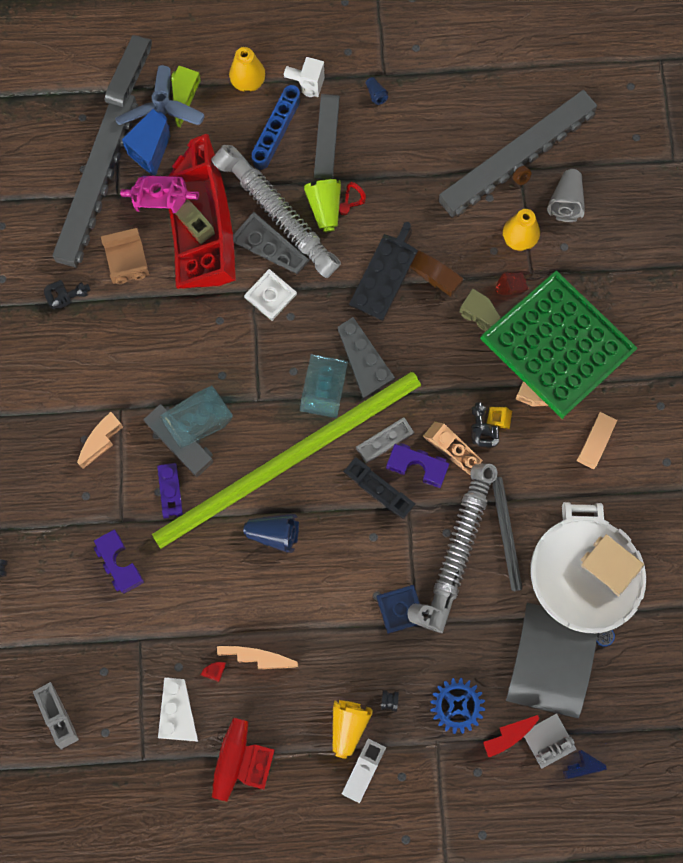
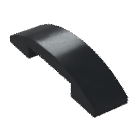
(378, 488)

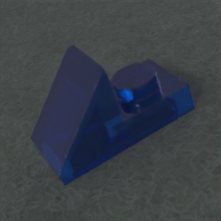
(589, 765)

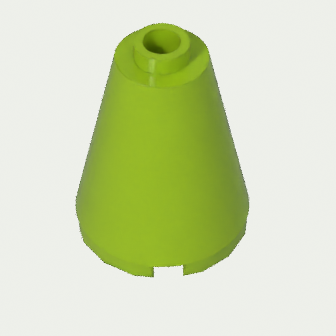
(324, 202)

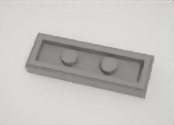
(384, 440)

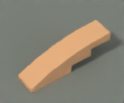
(265, 659)

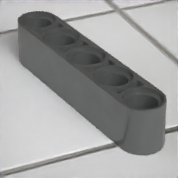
(128, 71)
(326, 136)

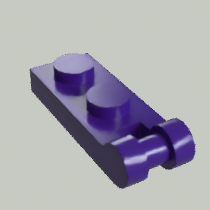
(170, 490)

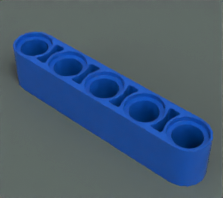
(279, 119)

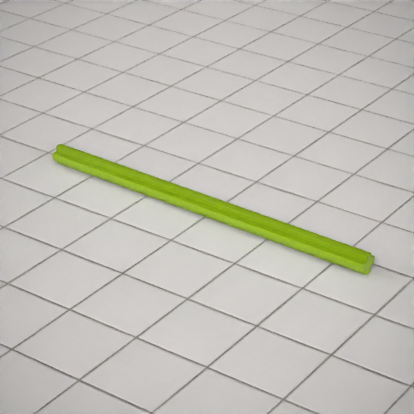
(286, 460)

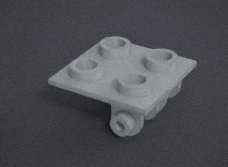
(549, 741)

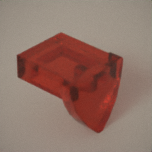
(511, 283)

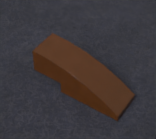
(436, 273)

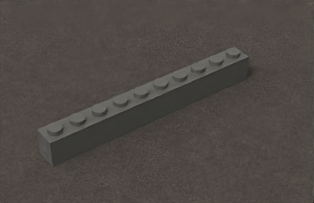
(518, 153)
(93, 186)

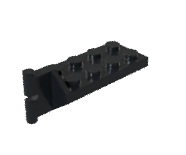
(385, 274)

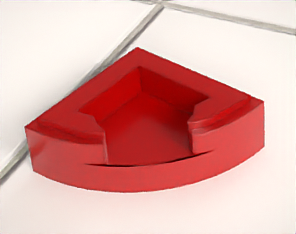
(214, 671)

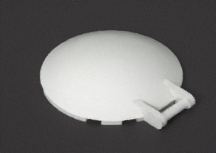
(573, 593)

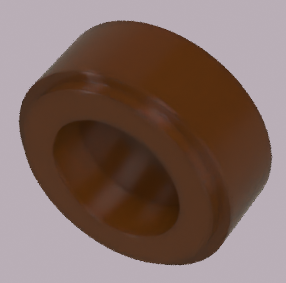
(522, 175)

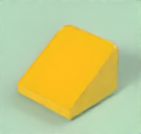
(499, 417)

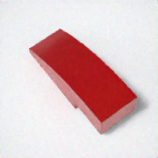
(510, 735)

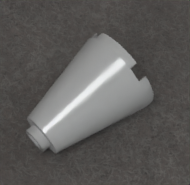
(568, 197)

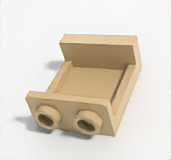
(612, 564)

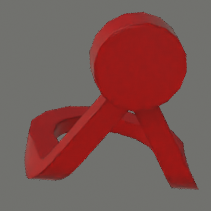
(344, 208)

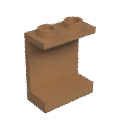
(125, 256)

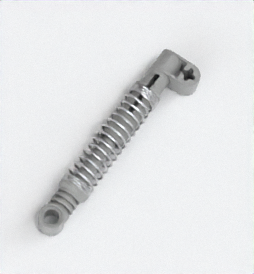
(251, 179)
(447, 589)

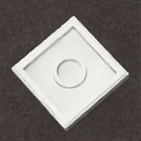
(270, 294)

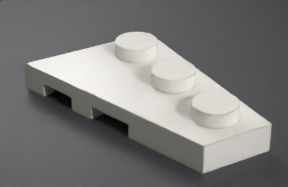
(176, 712)

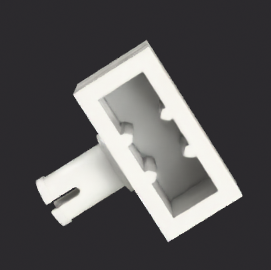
(310, 77)

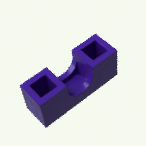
(403, 457)
(124, 577)

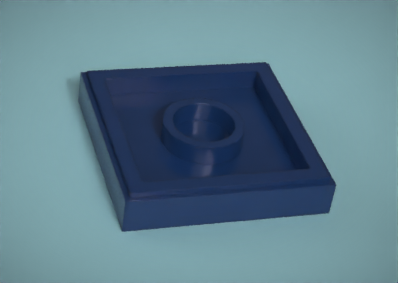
(395, 606)

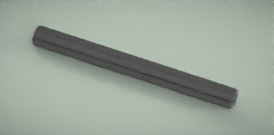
(507, 536)

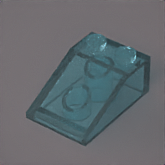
(323, 386)
(197, 417)

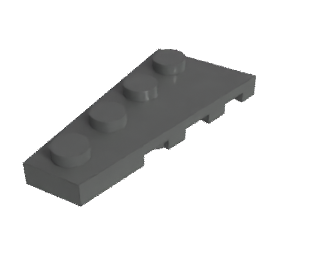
(266, 242)
(365, 361)

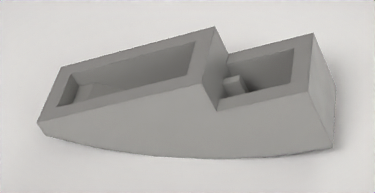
(55, 716)

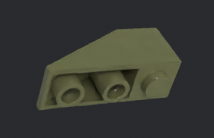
(195, 222)
(480, 310)

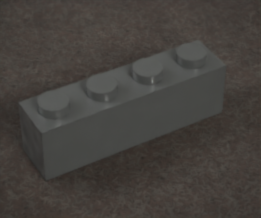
(192, 455)

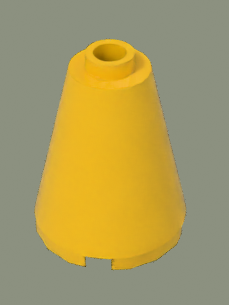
(246, 70)
(522, 230)
(348, 726)

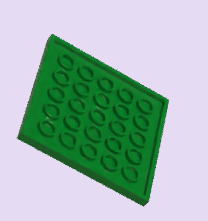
(558, 344)

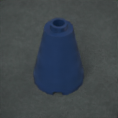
(274, 531)

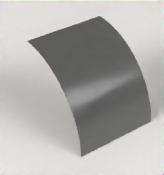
(551, 665)

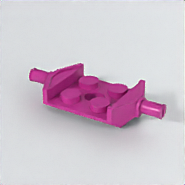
(172, 193)

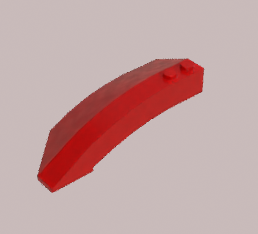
(215, 259)

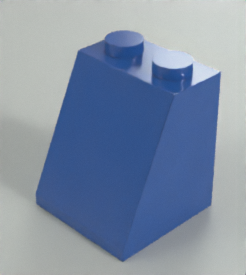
(148, 141)

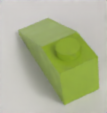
(184, 87)

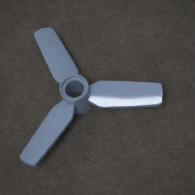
(162, 103)

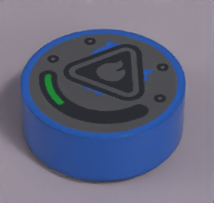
(605, 638)

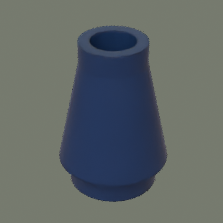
(377, 91)

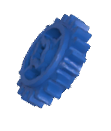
(469, 693)

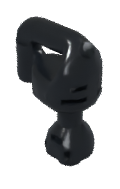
(63, 297)
(481, 429)

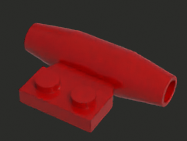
(240, 762)

